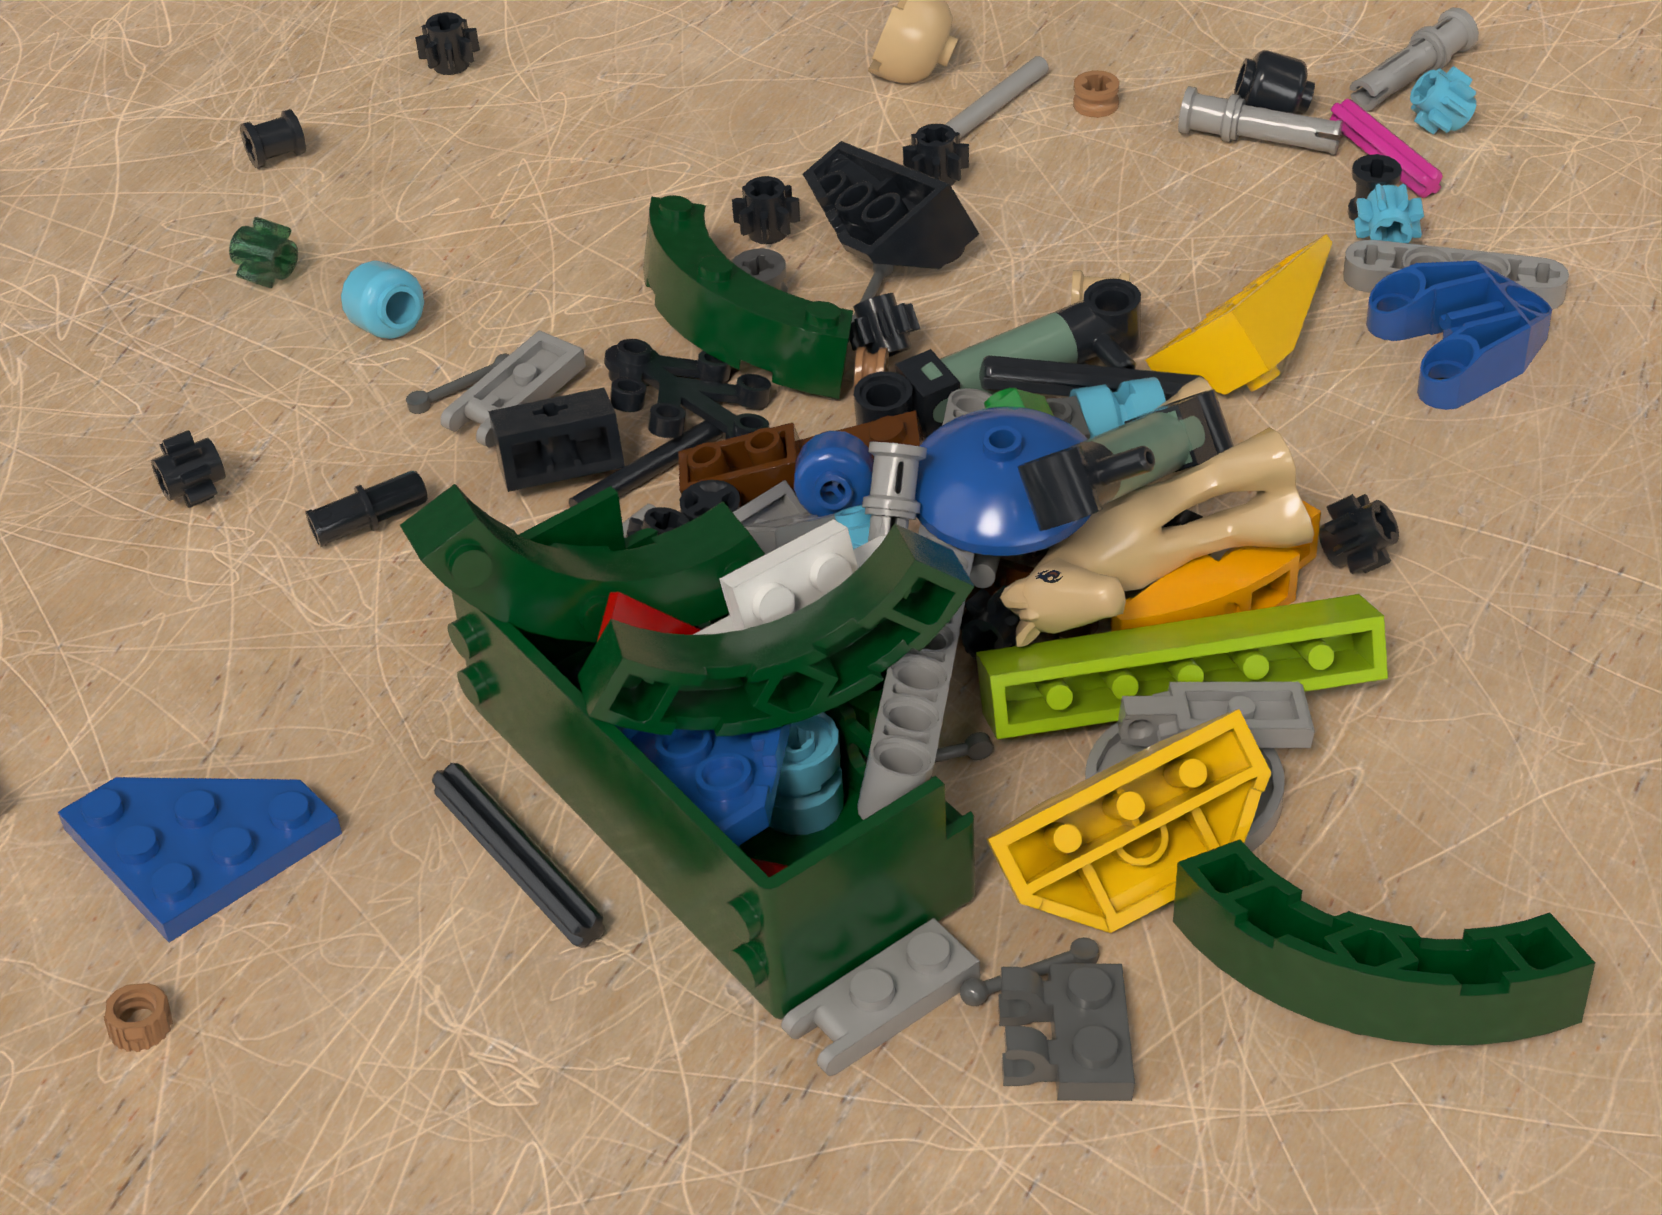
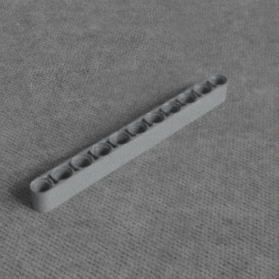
(915, 687)

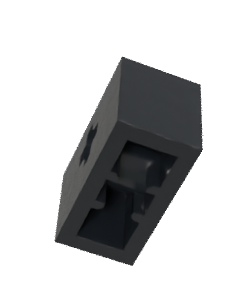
(556, 439)

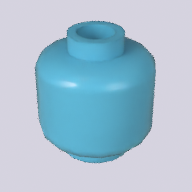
(382, 299)

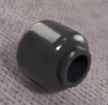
(1275, 83)

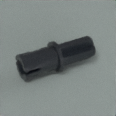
(366, 507)

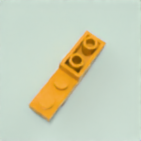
(1238, 582)

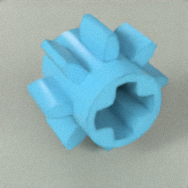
(1443, 100)
(1389, 215)

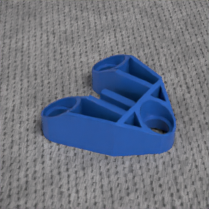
(1486, 323)

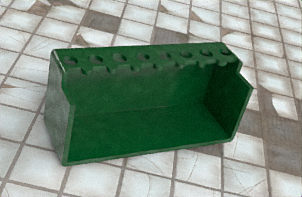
(781, 935)

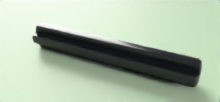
(1059, 378)
(519, 855)

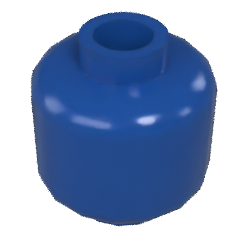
(833, 473)

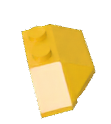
(1115, 839)

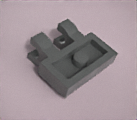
(1088, 1026)

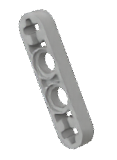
(1373, 260)

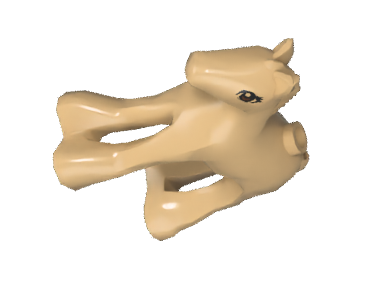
(1130, 549)

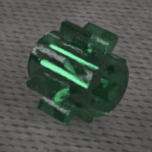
(263, 252)

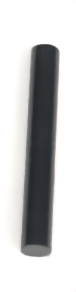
(652, 462)

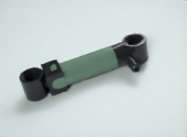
(1098, 326)
(1114, 463)

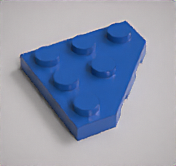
(722, 775)
(196, 842)

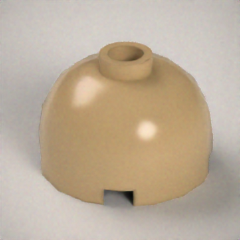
(914, 41)

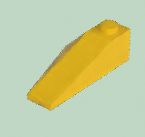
(1252, 329)

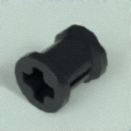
(273, 138)
(1369, 172)

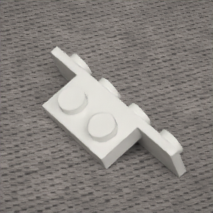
(790, 577)

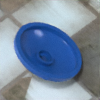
(973, 483)

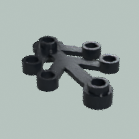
(636, 365)

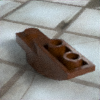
(769, 455)

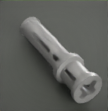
(1427, 50)
(1235, 119)
(892, 486)

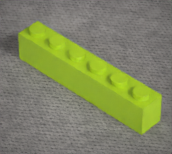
(1086, 676)

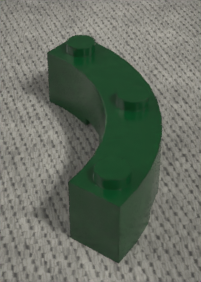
(736, 313)
(567, 587)
(783, 667)
(1374, 972)

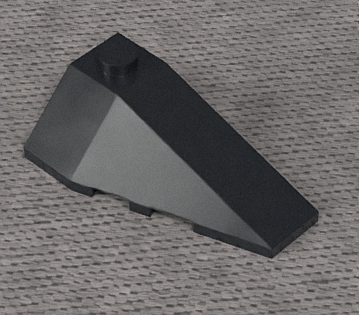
(889, 209)

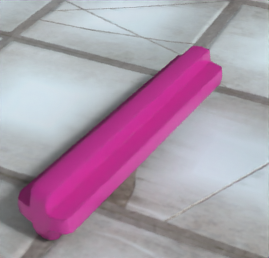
(1375, 138)

